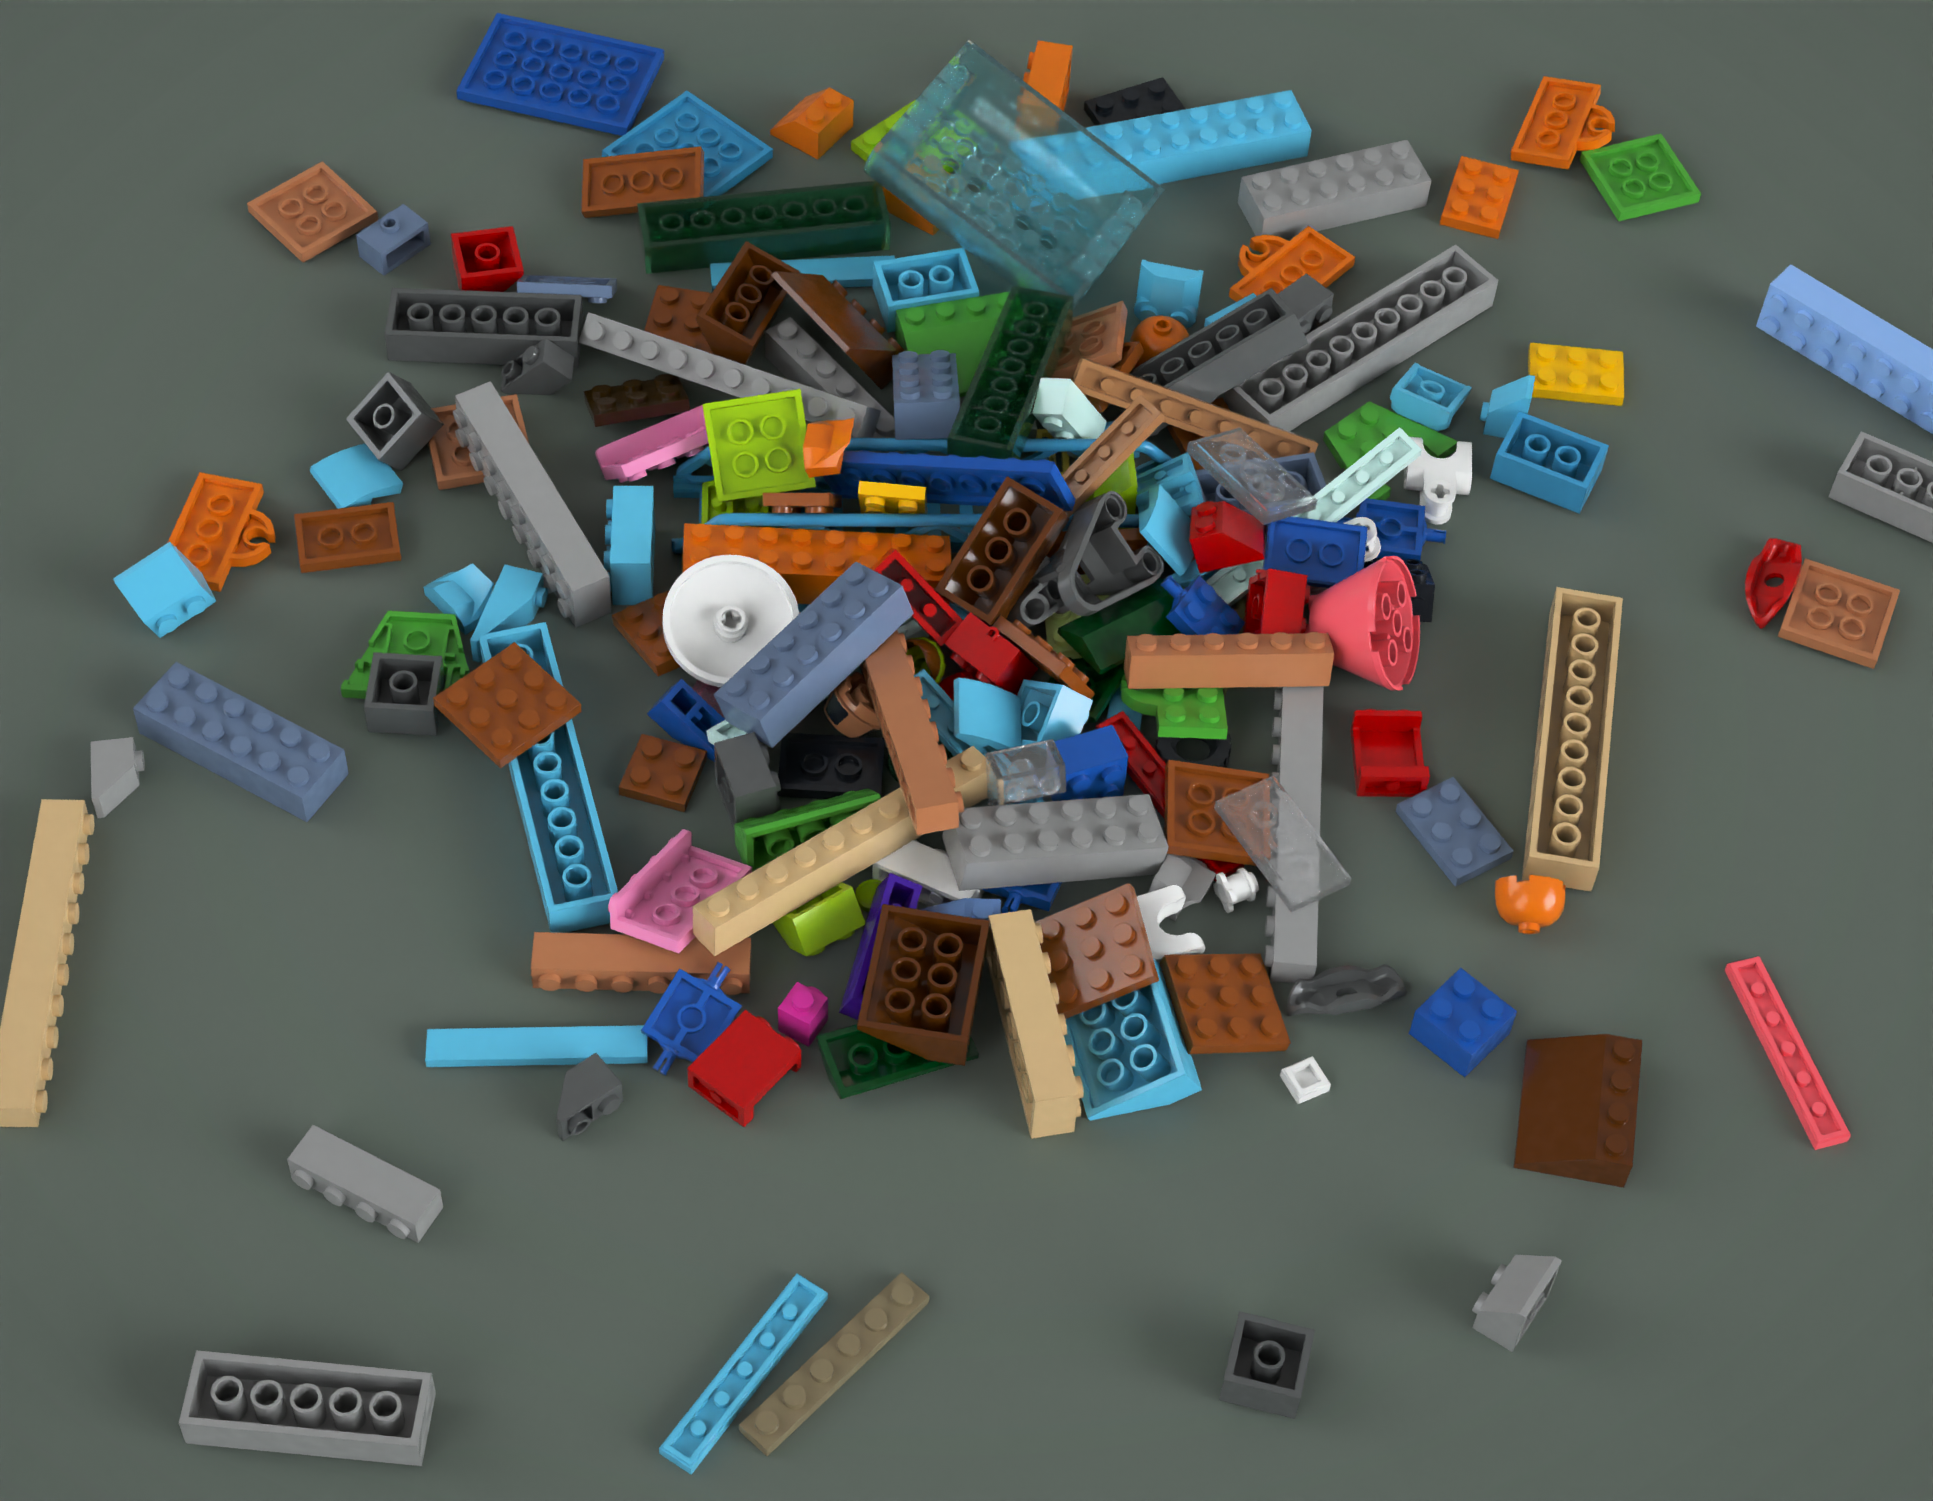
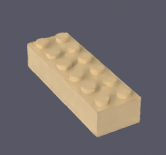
(1033, 1024)

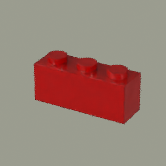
(927, 605)

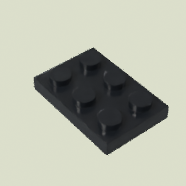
(1133, 102)
(829, 765)

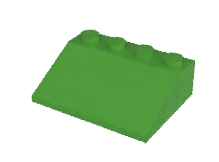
(952, 326)

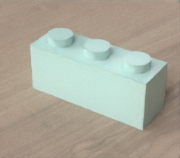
(1066, 411)

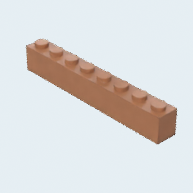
(911, 737)

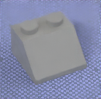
(1515, 1298)

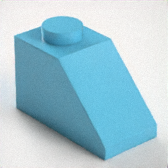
(1505, 405)

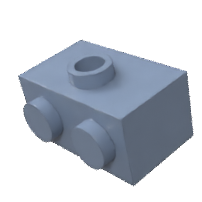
(393, 239)

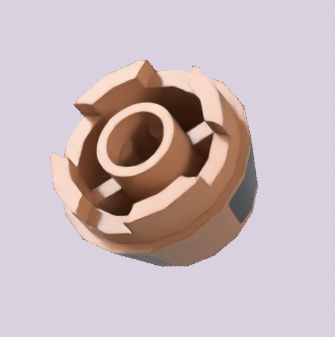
(851, 708)

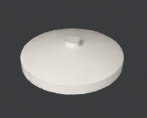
(725, 615)

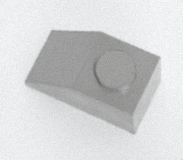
(114, 772)

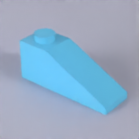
(511, 604)

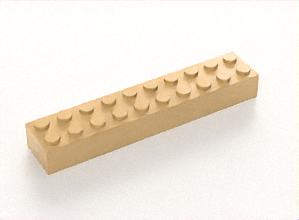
(1573, 739)

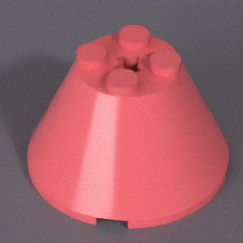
(1371, 623)

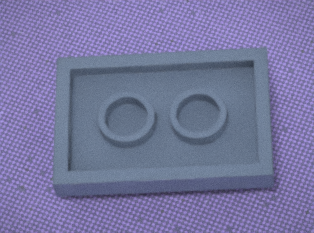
(594, 288)
(1454, 831)

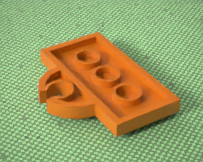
(1562, 122)
(1288, 261)
(218, 527)

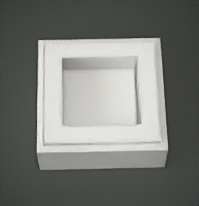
(1305, 1080)

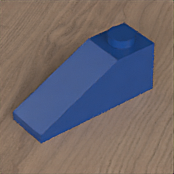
(686, 717)

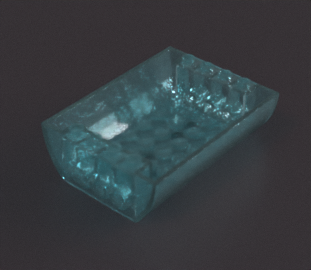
(1029, 169)

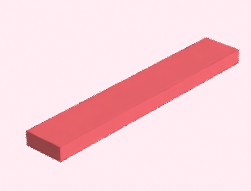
(1787, 1053)

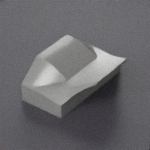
(1186, 873)

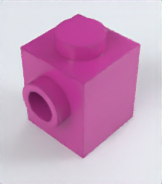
(803, 1013)

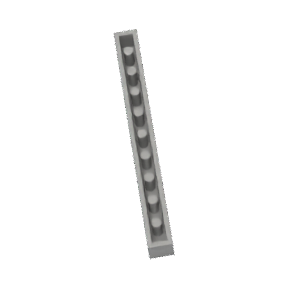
(719, 372)
(1299, 772)

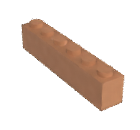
(1228, 660)
(629, 963)

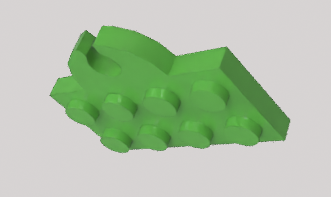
(1181, 710)

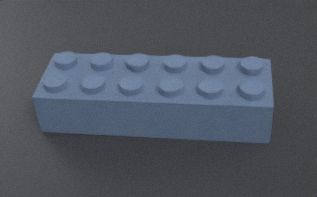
(814, 654)
(241, 741)

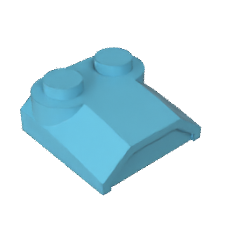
(1168, 292)
(1428, 397)

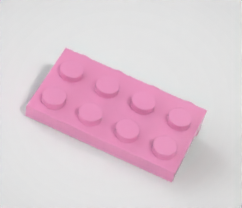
(654, 446)
(662, 895)

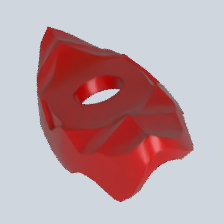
(1777, 560)

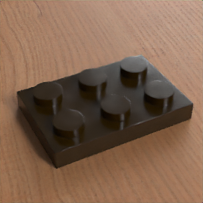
(636, 400)

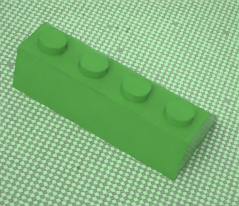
(772, 835)

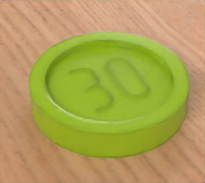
(865, 893)

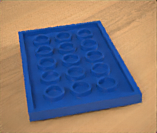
(561, 74)

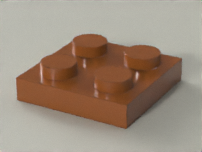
(663, 772)

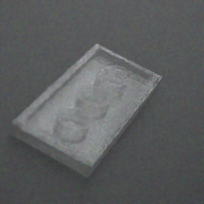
(1251, 476)
(1282, 843)

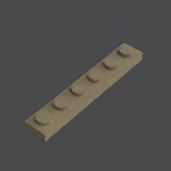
(833, 1364)

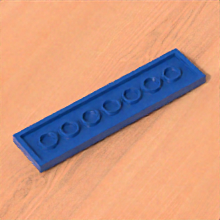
(951, 477)

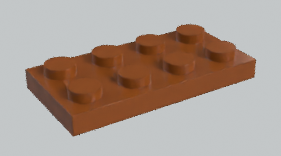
(620, 182)

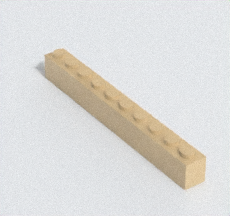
(822, 862)
(40, 959)

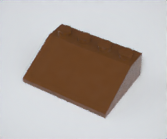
(843, 323)
(924, 982)
(1579, 1107)

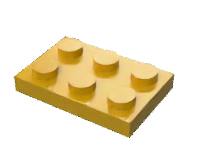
(1577, 374)
(891, 498)

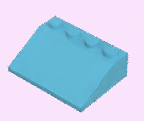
(1131, 1053)

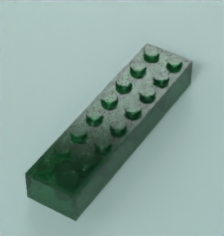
(780, 222)
(1004, 389)

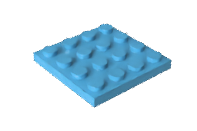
(688, 123)

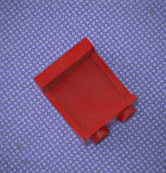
(1388, 753)
(743, 1066)

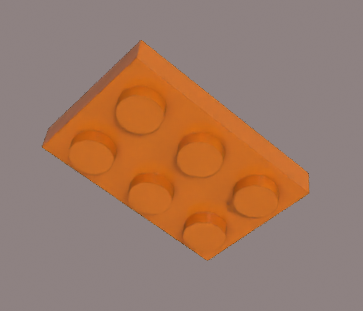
(1479, 197)

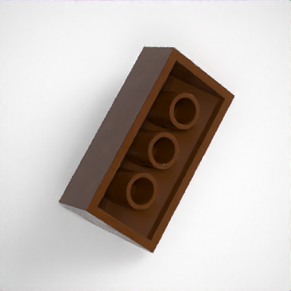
(743, 304)
(1002, 552)

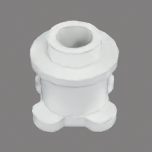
(1235, 888)

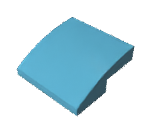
(355, 477)
(1178, 480)
(1167, 529)
(986, 715)

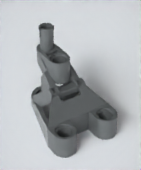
(1104, 557)

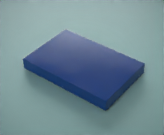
(1316, 549)

